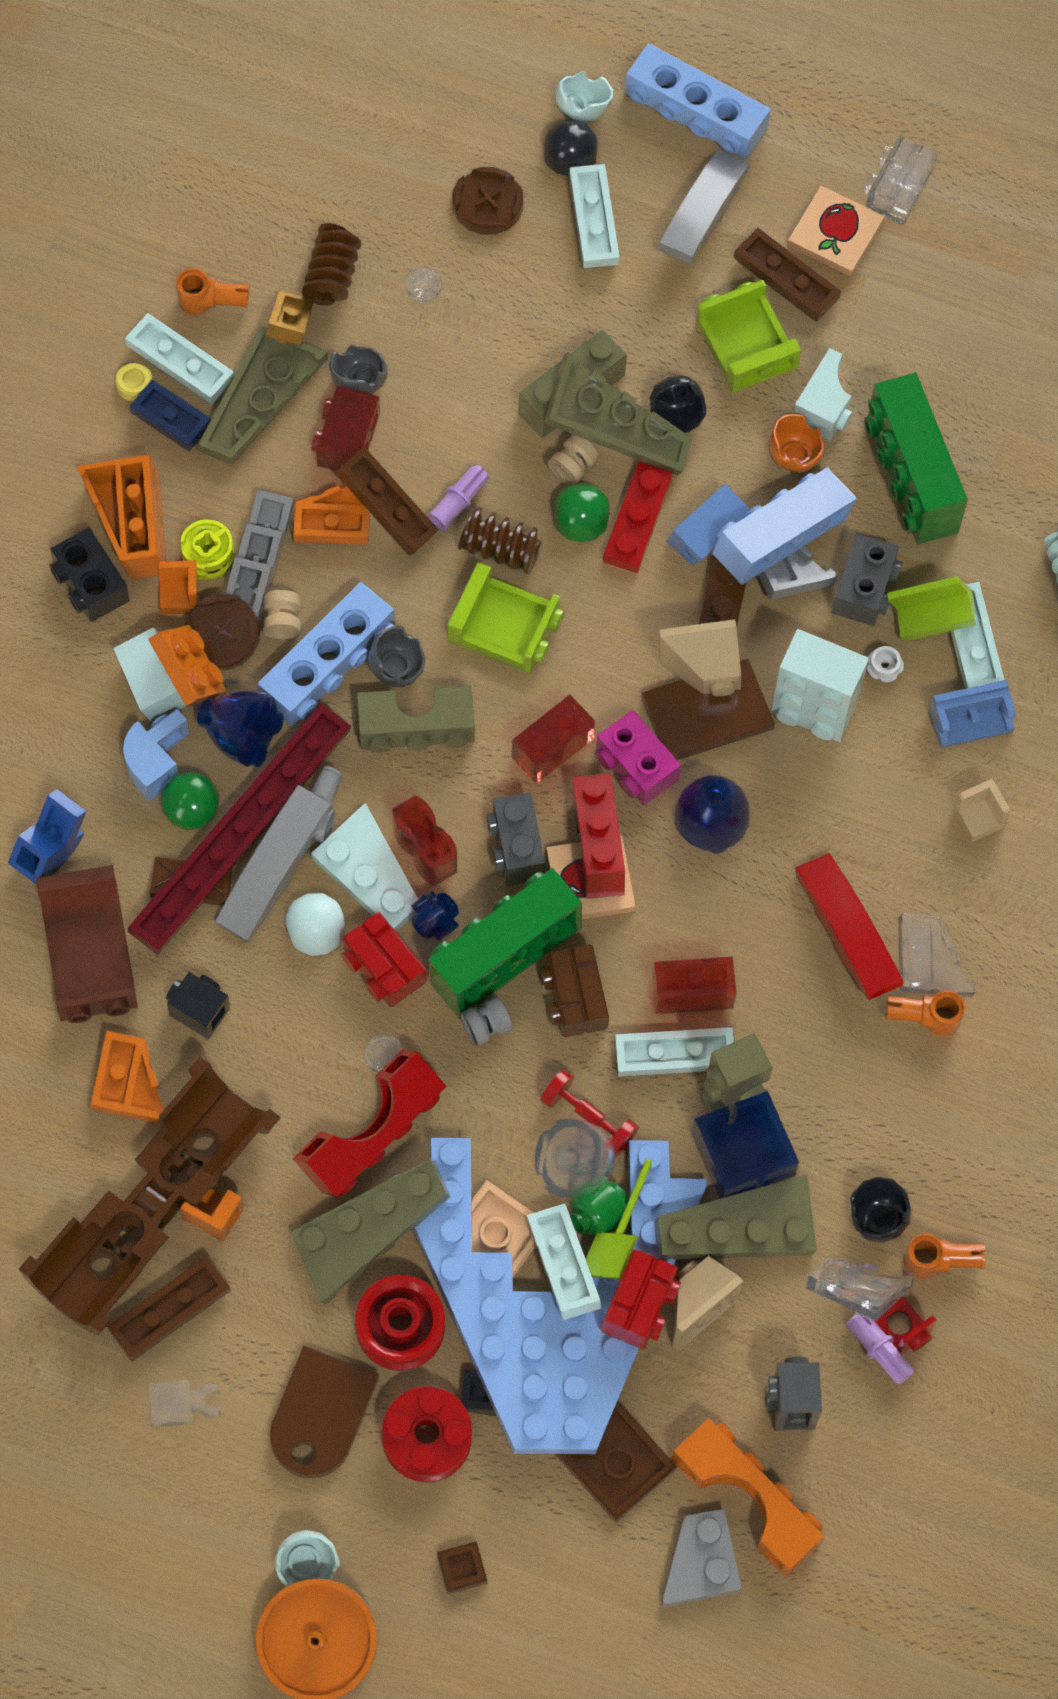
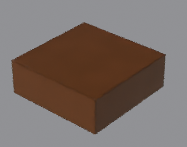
(462, 1567)

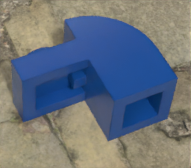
(51, 840)

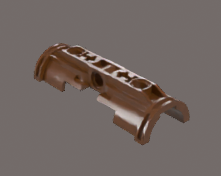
(199, 1110)

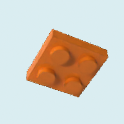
(187, 664)

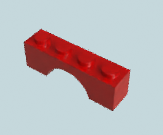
(406, 1090)

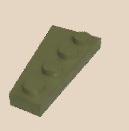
(258, 393)
(601, 414)
(747, 1224)
(360, 1230)

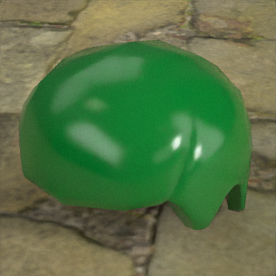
(581, 512)
(190, 801)

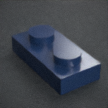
(170, 415)

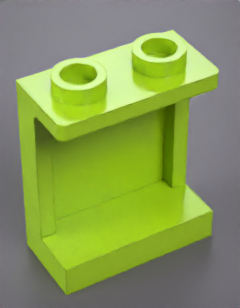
(746, 336)
(504, 620)

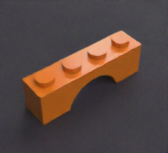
(713, 1458)

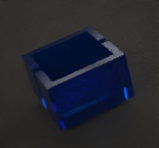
(747, 1150)

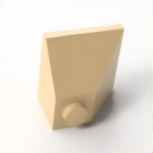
(703, 656)
(702, 1298)

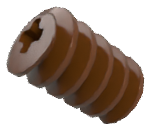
(331, 265)
(501, 540)

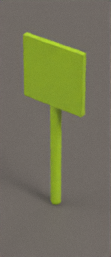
(612, 1250)

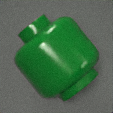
(598, 1210)

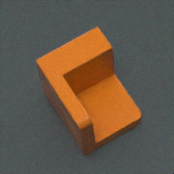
(178, 587)
(214, 1213)

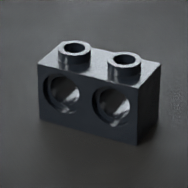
(93, 573)

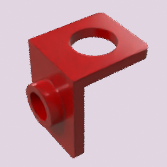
(919, 1332)

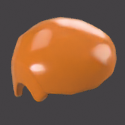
(796, 444)

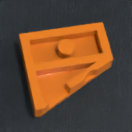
(332, 518)
(125, 1080)

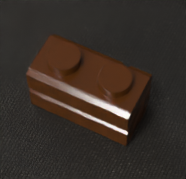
(576, 990)

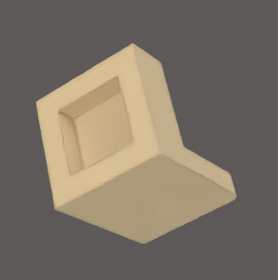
(981, 810)

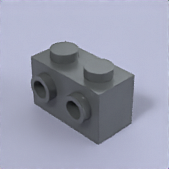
(865, 580)
(518, 838)
(794, 1394)

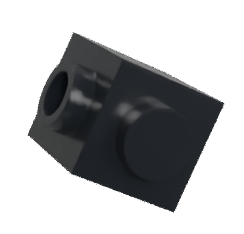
(198, 1003)

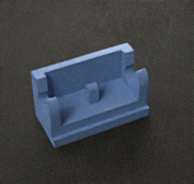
(699, 531)
(972, 713)

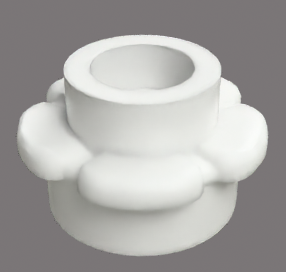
(885, 655)

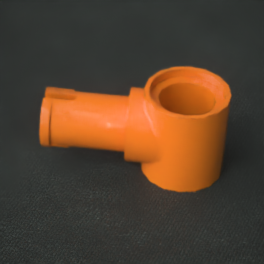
(210, 292)
(924, 1011)
(944, 1256)

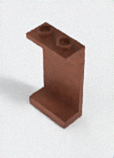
(87, 944)

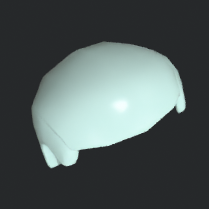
(583, 98)
(315, 924)
(306, 1556)

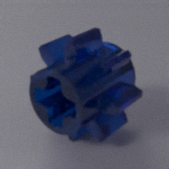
(435, 915)

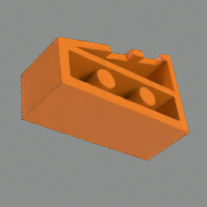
(131, 510)

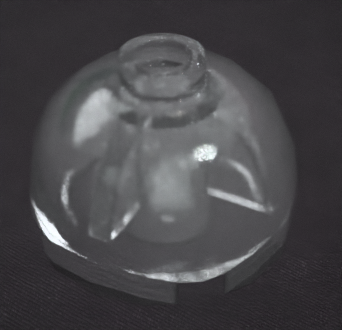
(574, 1158)

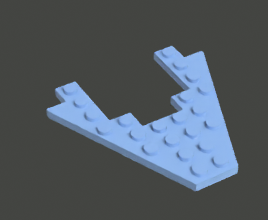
(543, 1374)

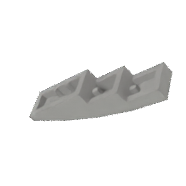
(704, 206)
(260, 549)
(272, 864)

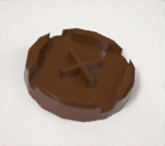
(487, 201)
(227, 629)

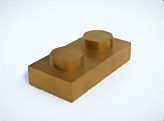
(289, 318)

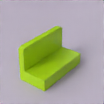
(933, 608)

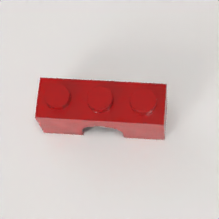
(599, 836)

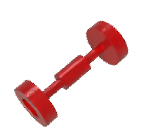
(558, 1089)

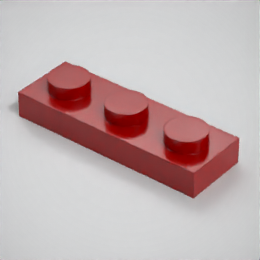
(637, 517)

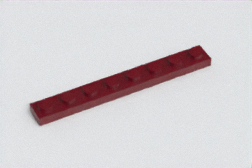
(238, 829)

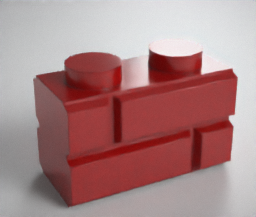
(383, 960)
(639, 1300)

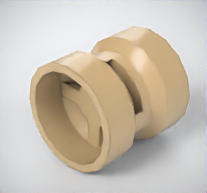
(573, 459)
(282, 613)

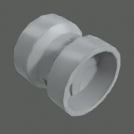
(486, 1020)

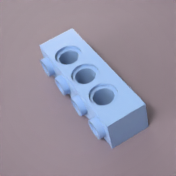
(690, 85)
(358, 609)

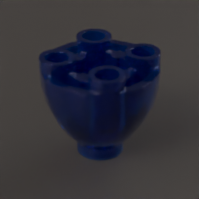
(242, 725)
(711, 823)

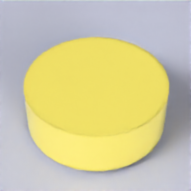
(132, 380)

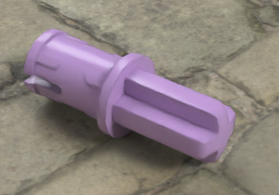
(458, 497)
(880, 1347)

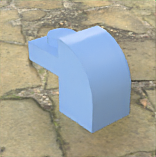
(146, 754)

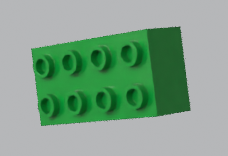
(915, 459)
(505, 941)

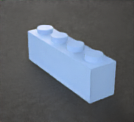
(783, 525)

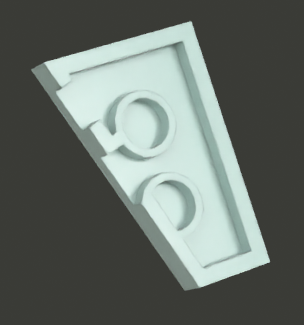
(367, 868)

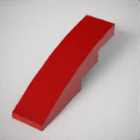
(849, 926)

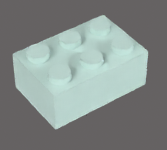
(818, 686)

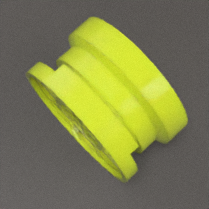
(210, 546)

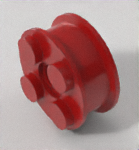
(403, 1348)
(426, 1408)

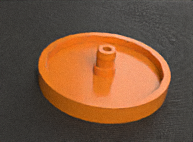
(316, 1639)

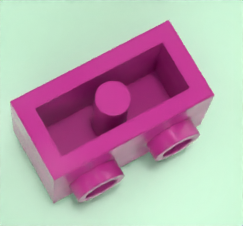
(637, 758)

